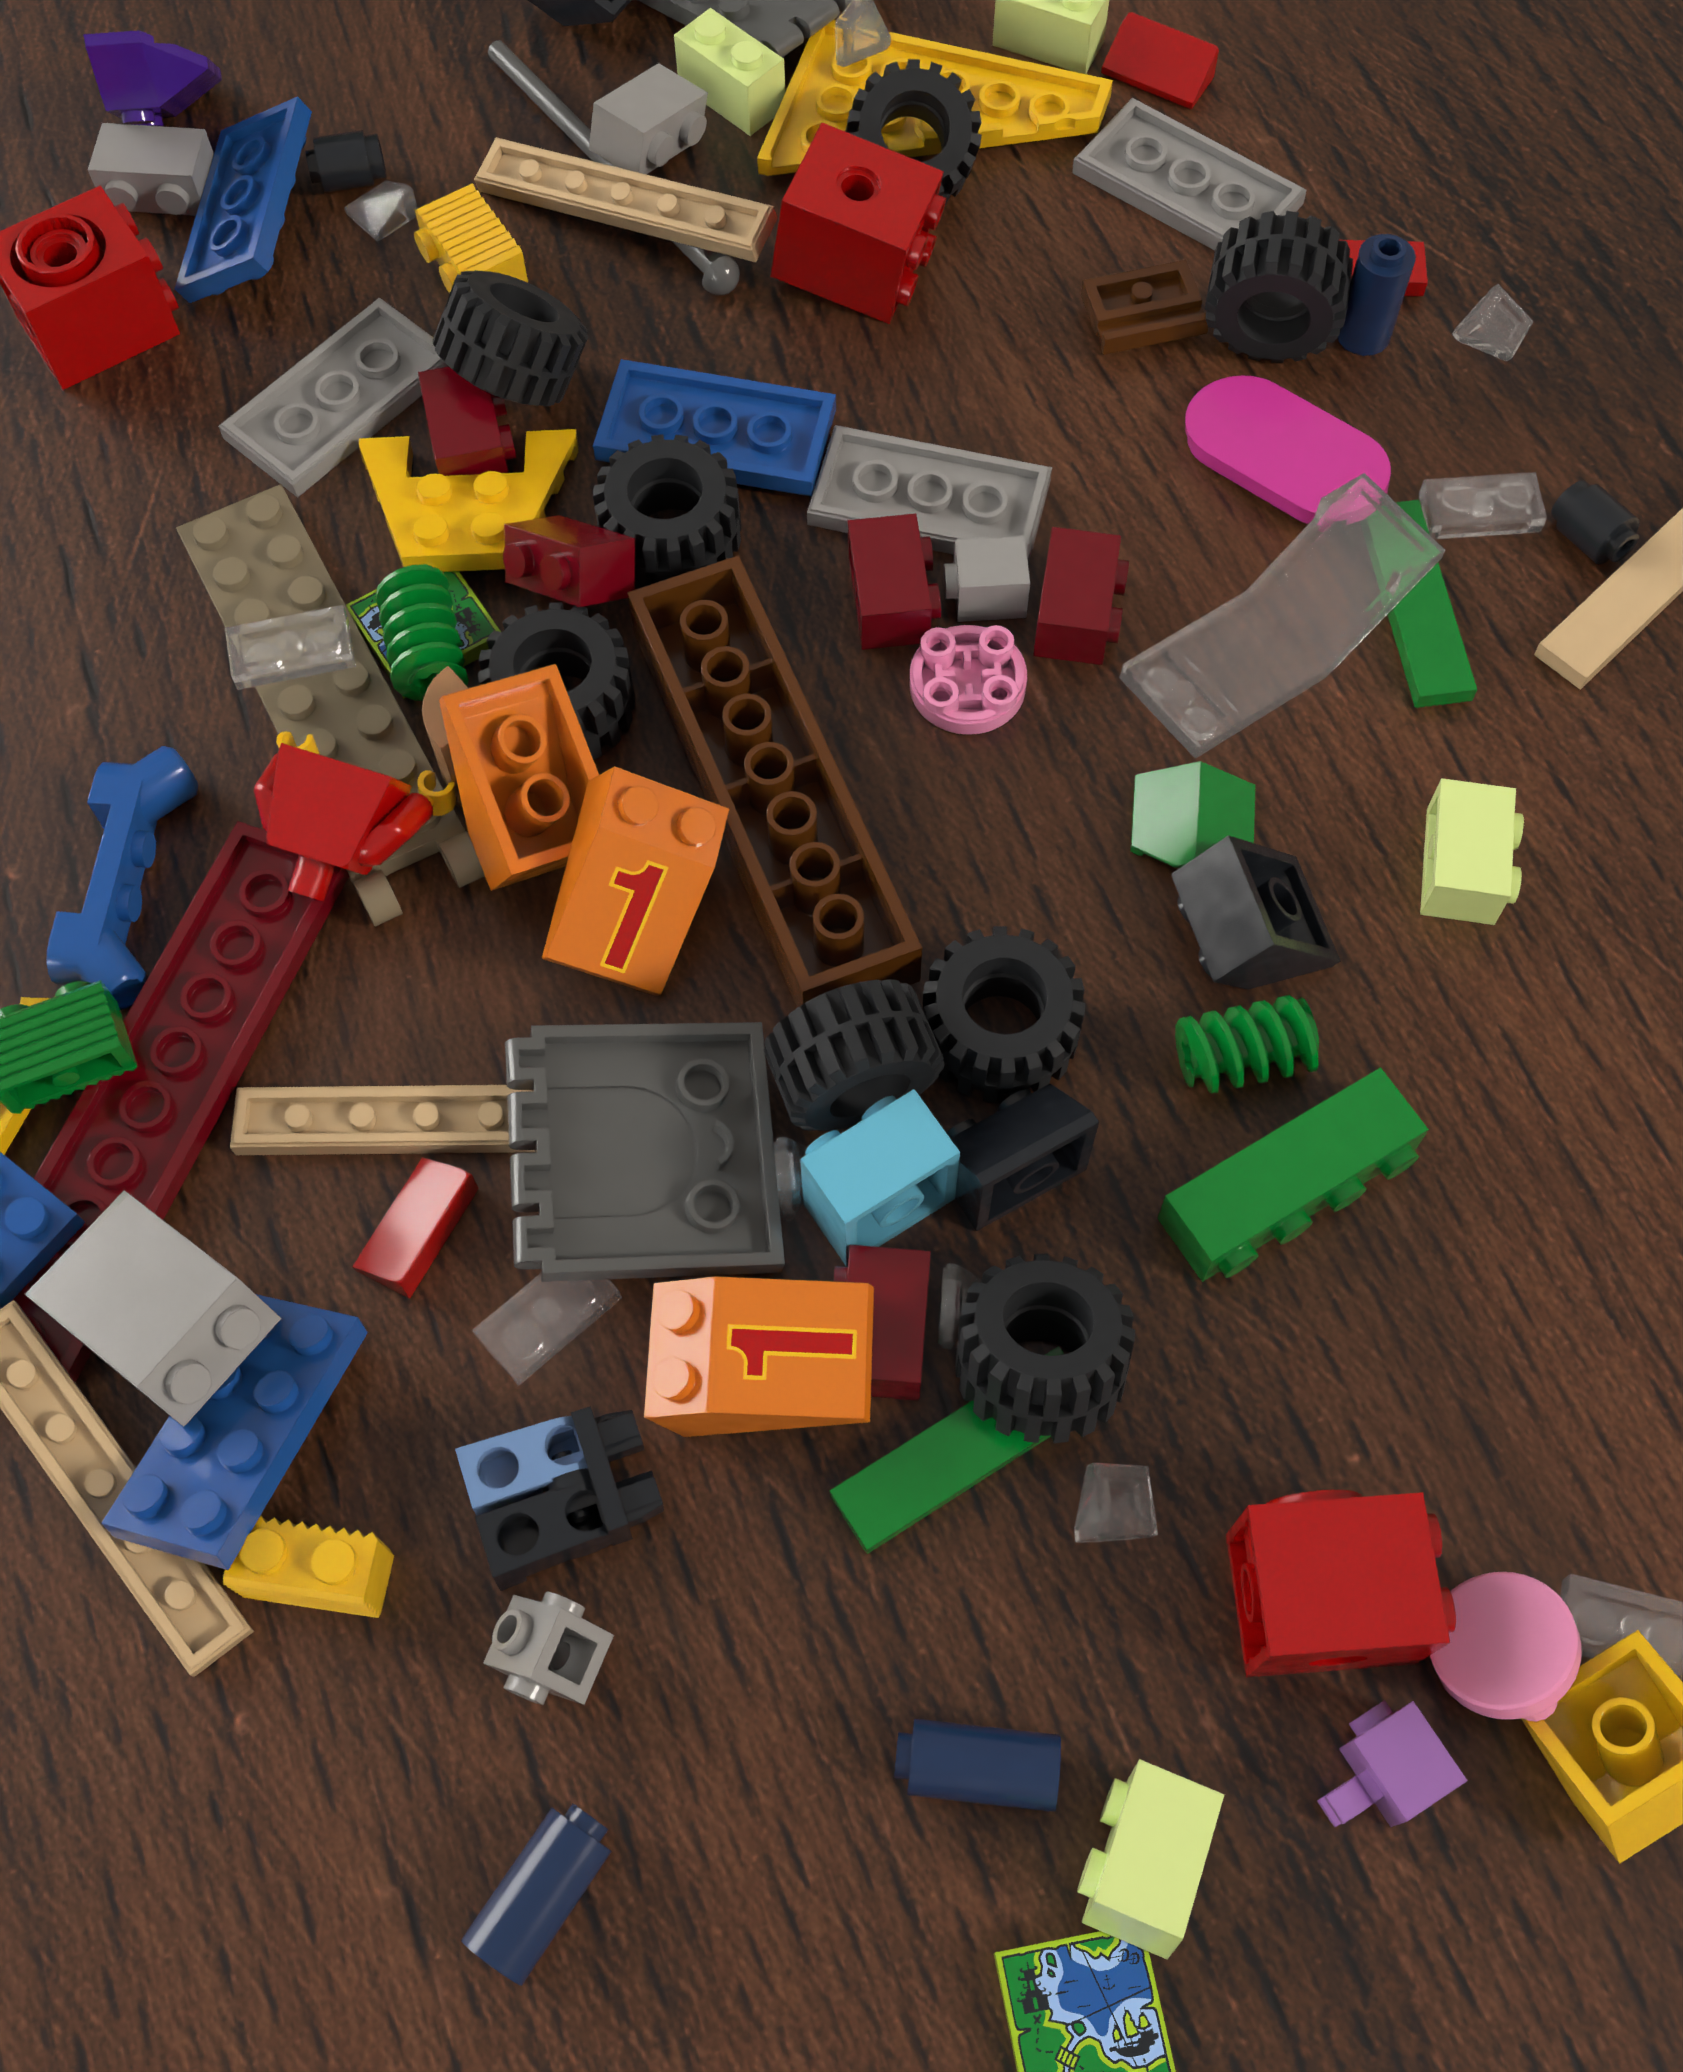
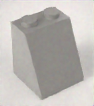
(154, 1307)

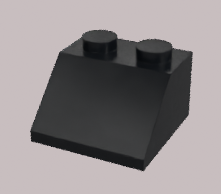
(1252, 915)
(1021, 1152)

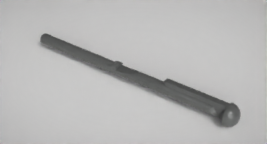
(719, 270)

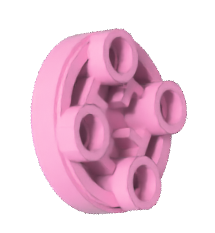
(968, 678)
(1510, 1647)

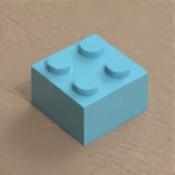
(879, 1174)

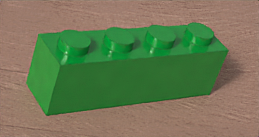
(1292, 1175)

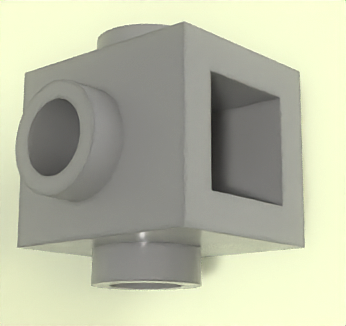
(547, 1649)

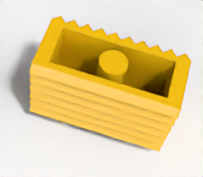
(466, 237)
(312, 1568)

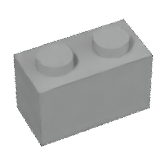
(648, 120)
(152, 167)

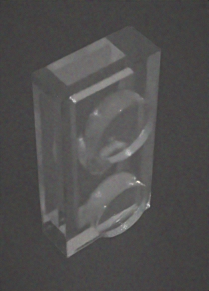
(1482, 505)
(290, 647)
(542, 1322)
(1612, 1612)

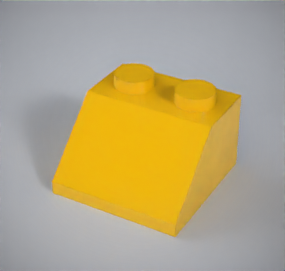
(1620, 1745)

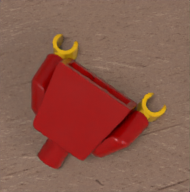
(339, 812)

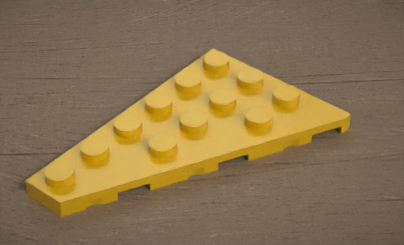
(1014, 99)

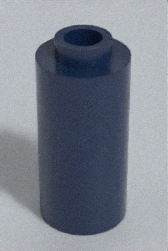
(1376, 293)
(980, 1764)
(538, 1893)

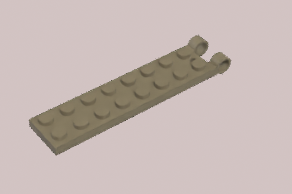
(266, 567)

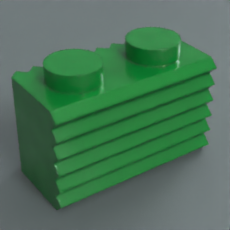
(61, 1045)

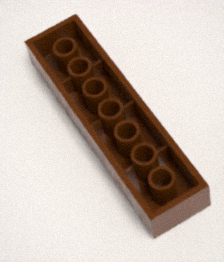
(766, 760)

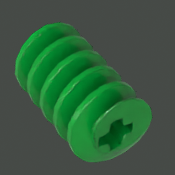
(418, 628)
(1247, 1040)

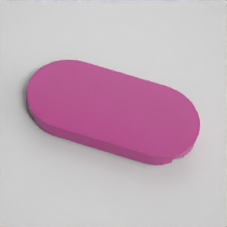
(1279, 444)

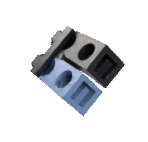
(552, 1494)

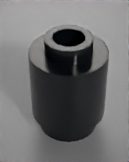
(346, 161)
(1596, 522)

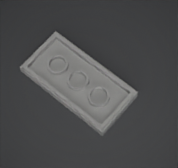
(1181, 175)
(334, 397)
(947, 487)

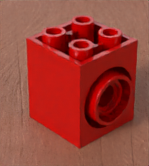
(857, 223)
(85, 286)
(1338, 1582)

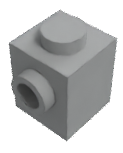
(988, 578)

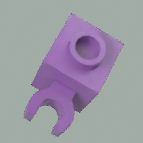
(1395, 1766)

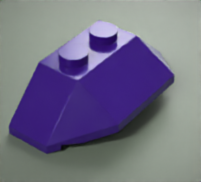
(146, 78)

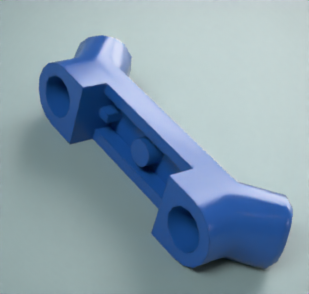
(128, 805)

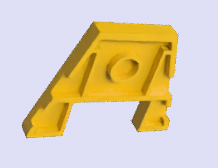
(461, 518)

